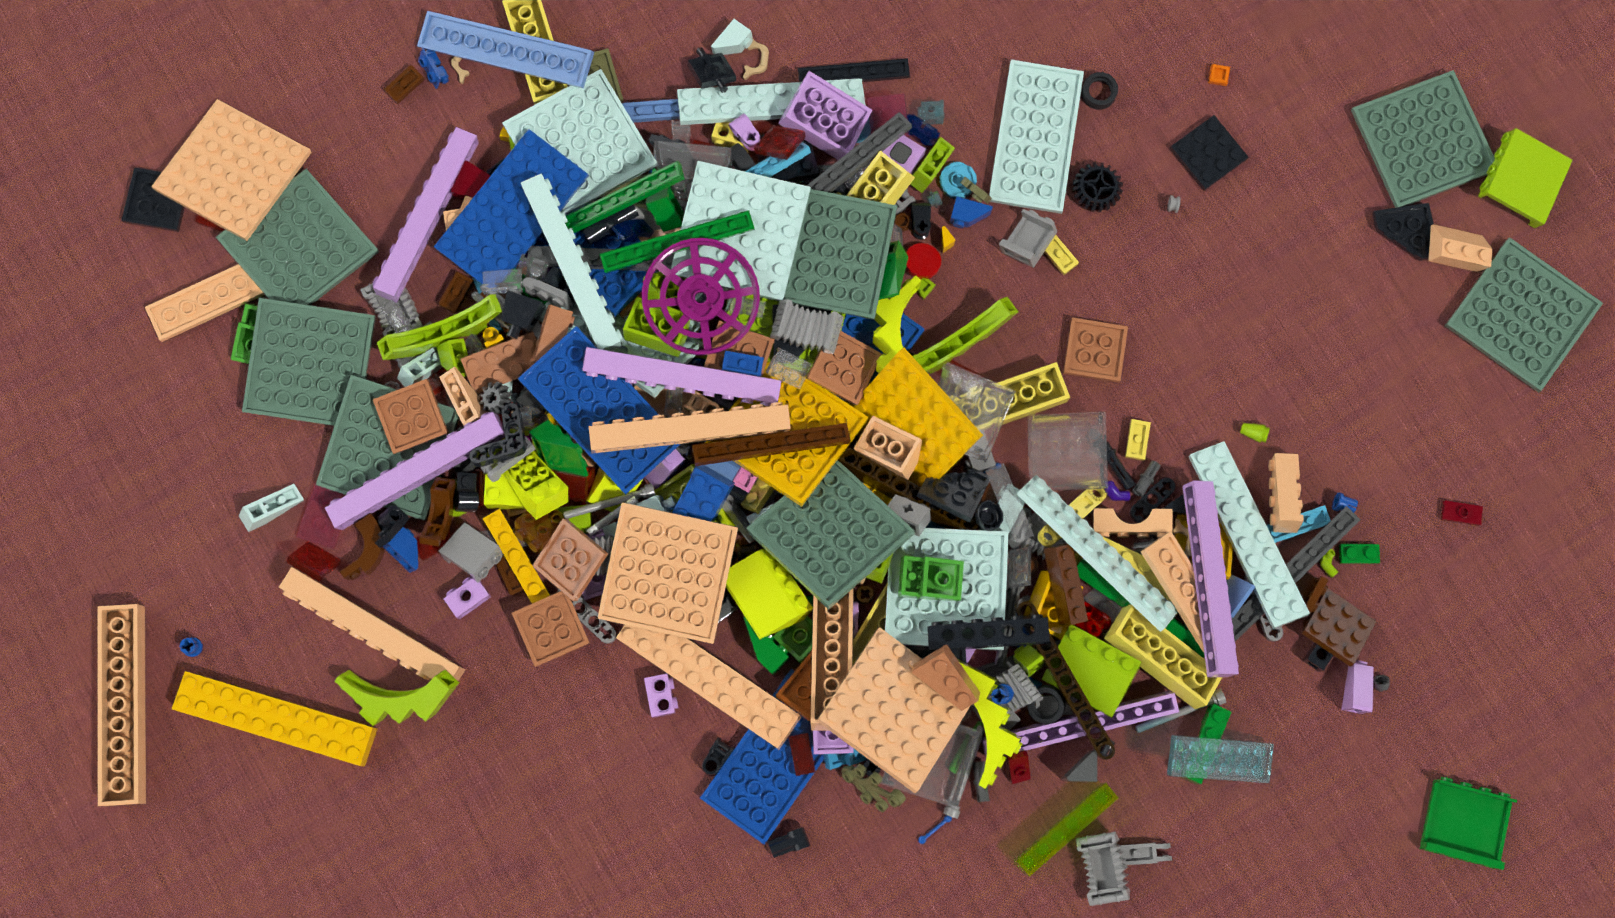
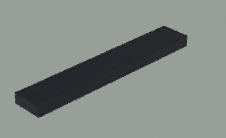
(865, 70)

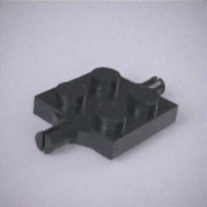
(711, 70)

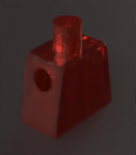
(578, 485)

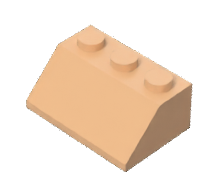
(1459, 249)
(889, 447)

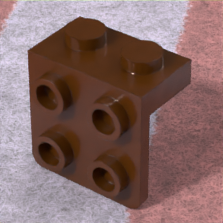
(537, 532)
(1311, 589)

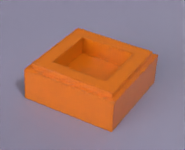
(1219, 75)

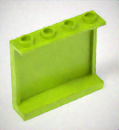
(1525, 176)

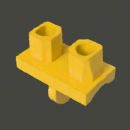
(492, 337)

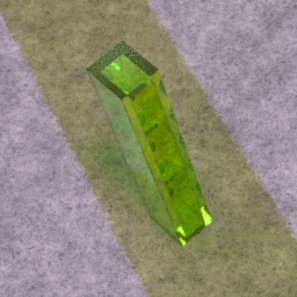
(1066, 829)

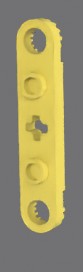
(1082, 506)

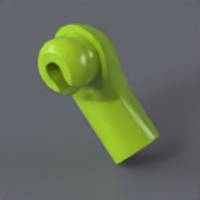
(1326, 563)

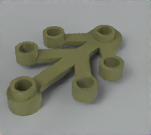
(873, 791)

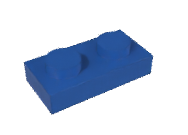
(742, 363)

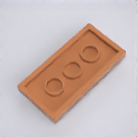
(500, 362)

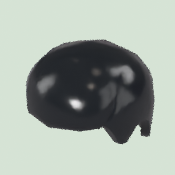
(988, 515)

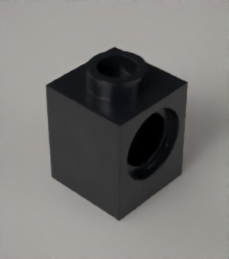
(1313, 661)

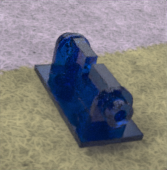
(927, 134)

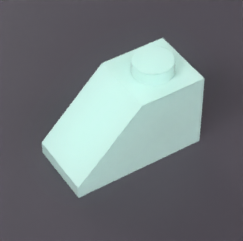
(733, 39)

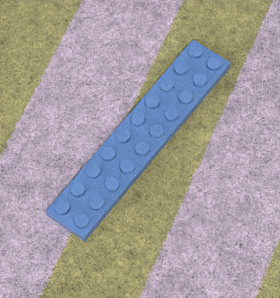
(506, 49)

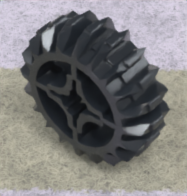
(1080, 184)

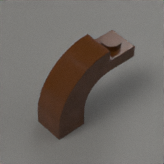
(440, 513)
(371, 554)

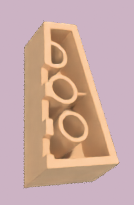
(1285, 493)

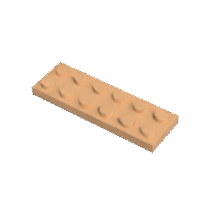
(202, 302)
(1177, 580)

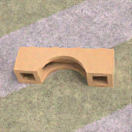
(1158, 523)

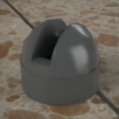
(1381, 679)

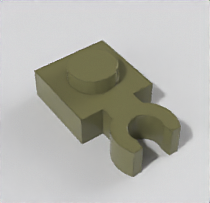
(979, 194)

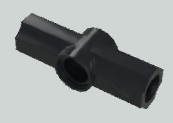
(604, 227)

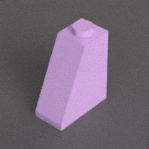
(666, 469)
(1358, 689)

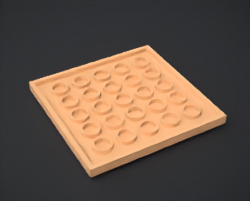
(231, 169)
(667, 572)
(891, 712)

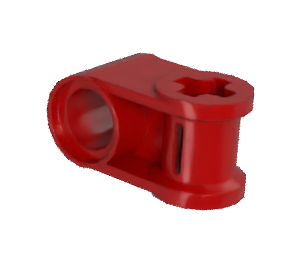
(1094, 622)

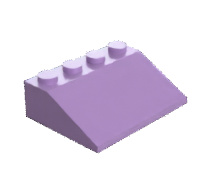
(826, 115)

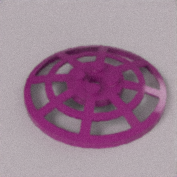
(700, 284)

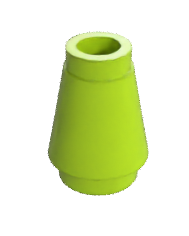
(1255, 431)

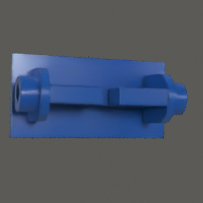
(429, 61)

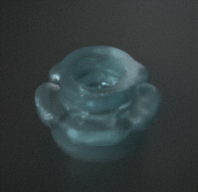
(934, 199)

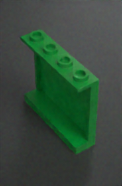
(1467, 823)

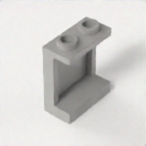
(1029, 238)
(471, 552)

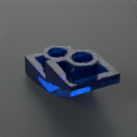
(632, 229)

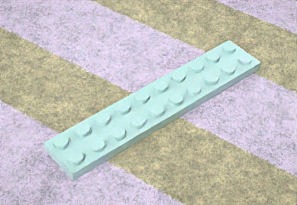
(755, 101)
(1250, 536)
(1098, 553)

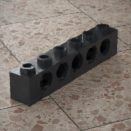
(1039, 636)

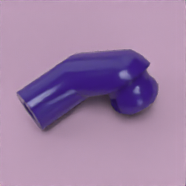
(1116, 495)

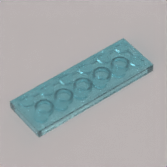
(1220, 759)

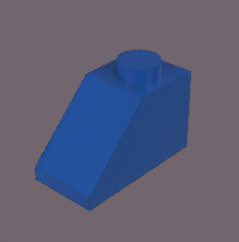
(968, 212)
(404, 549)

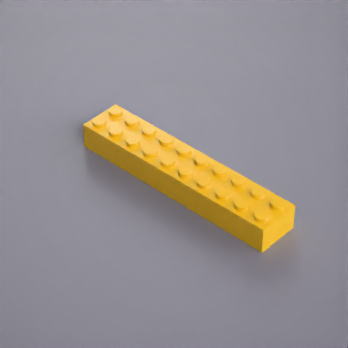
(274, 718)

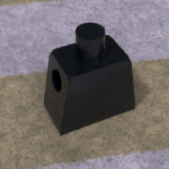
(520, 313)

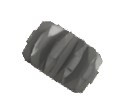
(495, 390)

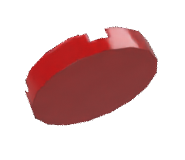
(923, 261)

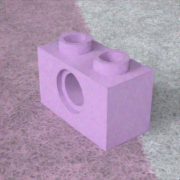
(478, 596)

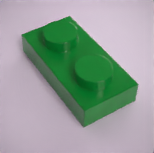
(1359, 554)

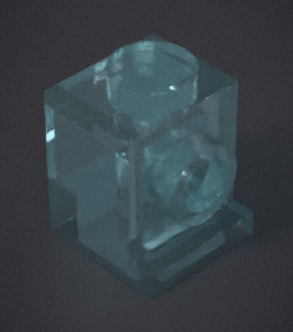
(935, 117)

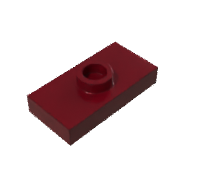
(1462, 513)
(1019, 767)

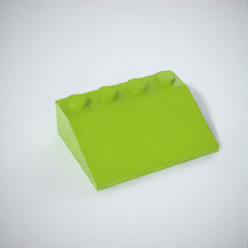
(1098, 668)

